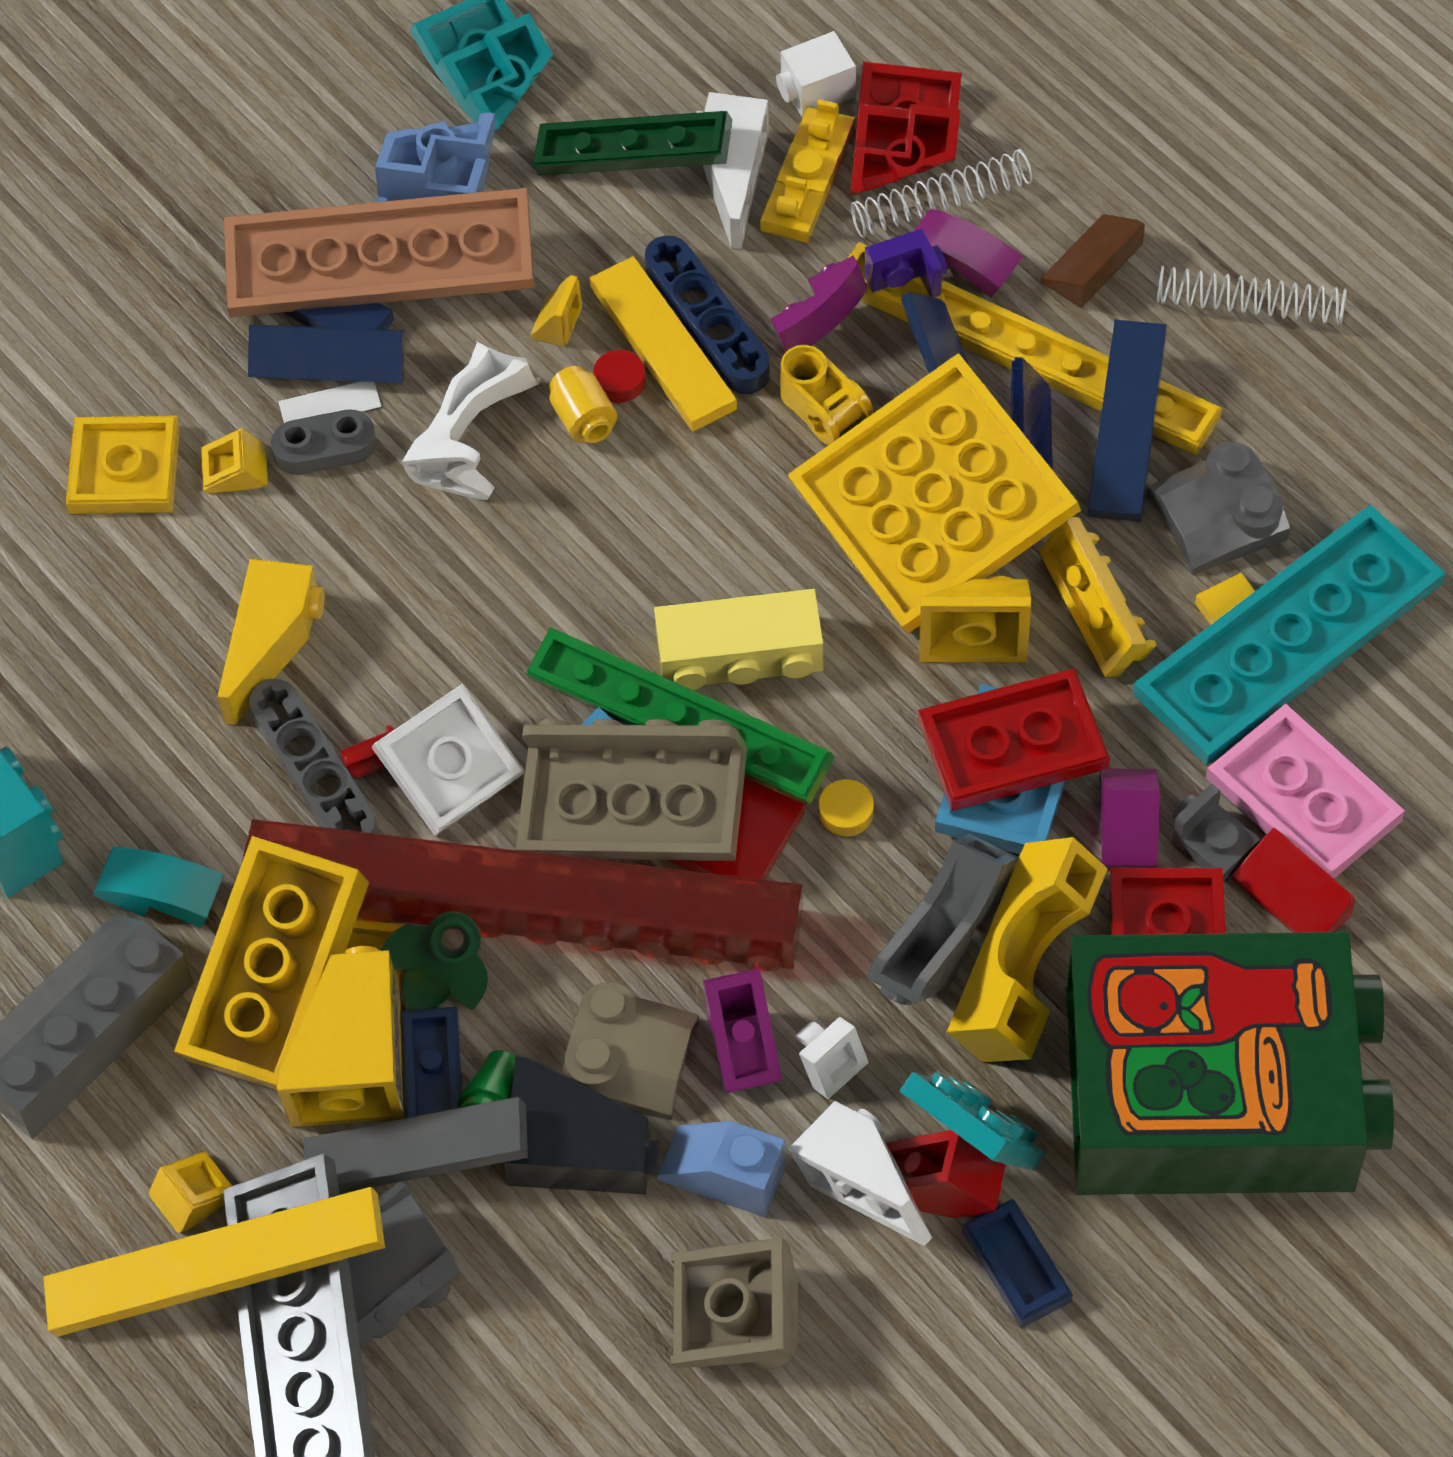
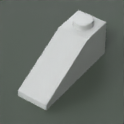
(736, 181)
(852, 1164)

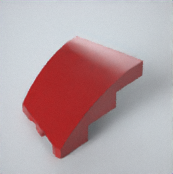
(903, 123)

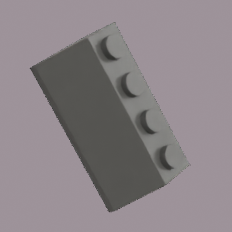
(85, 1018)

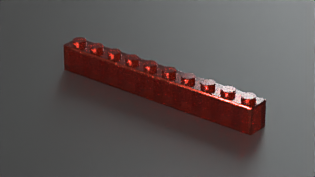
(563, 896)

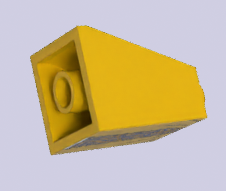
(347, 1046)

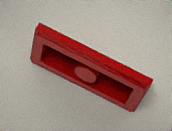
(1293, 886)

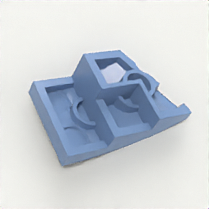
(435, 160)

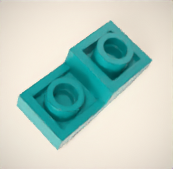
(160, 881)

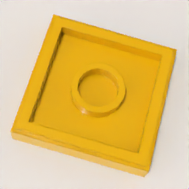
(123, 465)

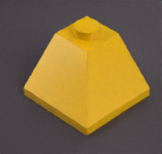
(976, 622)

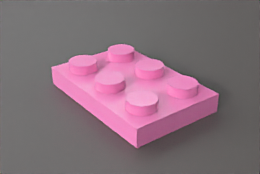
(1306, 790)

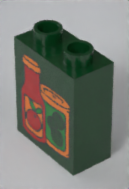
(1222, 1063)

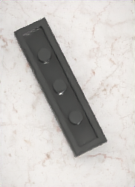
(425, 1144)

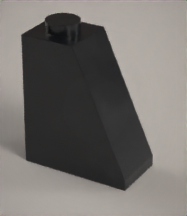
(579, 1137)

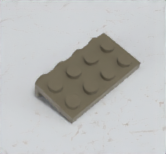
(632, 790)

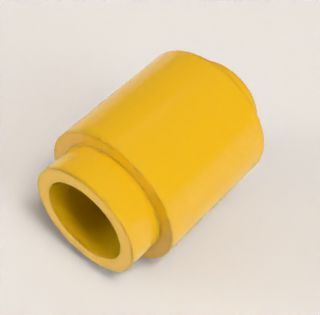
(582, 405)

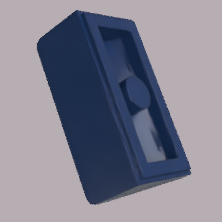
(932, 329)

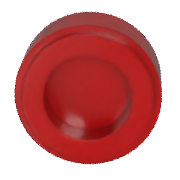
(620, 375)

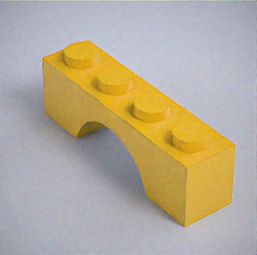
(1046, 894)

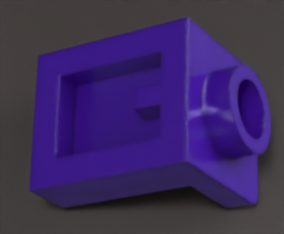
(903, 259)

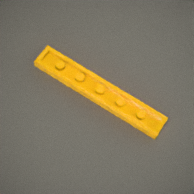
(213, 1262)

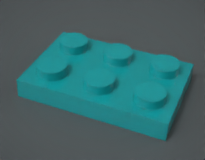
(967, 1113)

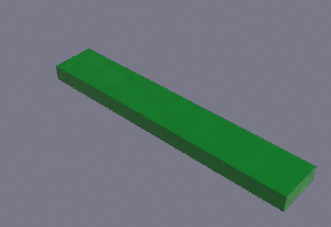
(640, 696)

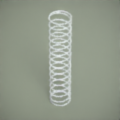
(942, 194)
(1270, 312)

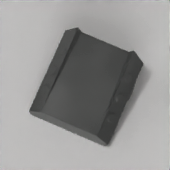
(404, 1274)

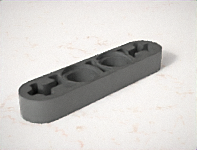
(310, 767)

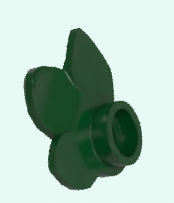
(434, 970)

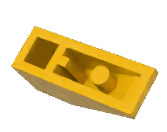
(268, 629)

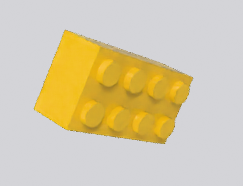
(268, 959)

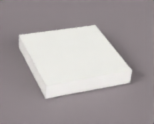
(448, 759)

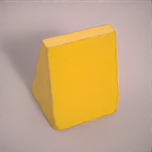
(559, 313)
(234, 463)
(189, 1190)

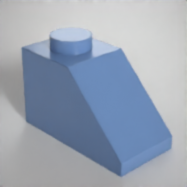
(726, 1164)

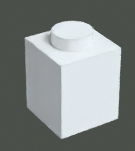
(815, 72)

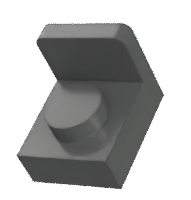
(1210, 833)

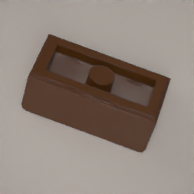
(1094, 258)

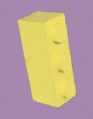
(740, 639)

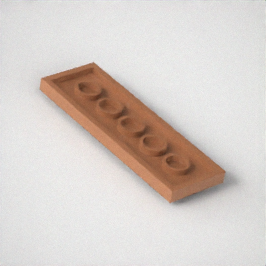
(378, 252)

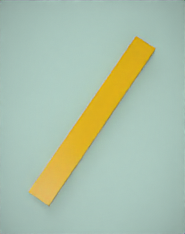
(1060, 361)

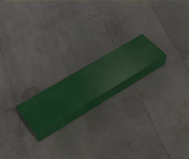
(633, 143)

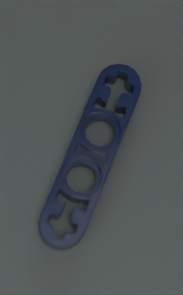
(712, 311)

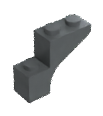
(935, 936)

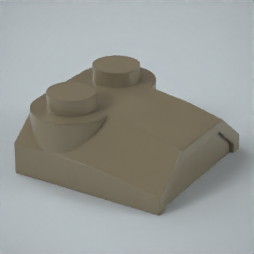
(629, 1048)
(735, 1305)

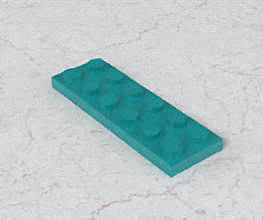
(1288, 634)

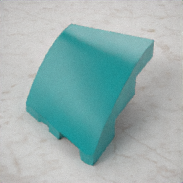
(483, 55)

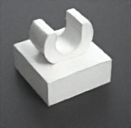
(831, 1055)

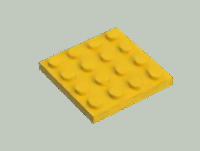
(933, 490)

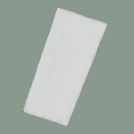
(354, 396)

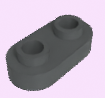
(323, 442)

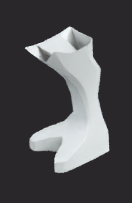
(436, 455)

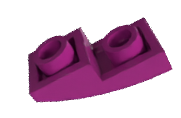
(970, 250)
(836, 294)

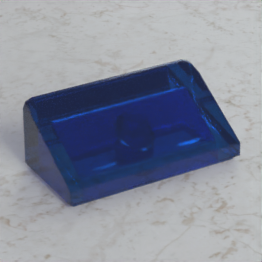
(1032, 407)

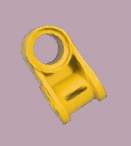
(827, 400)

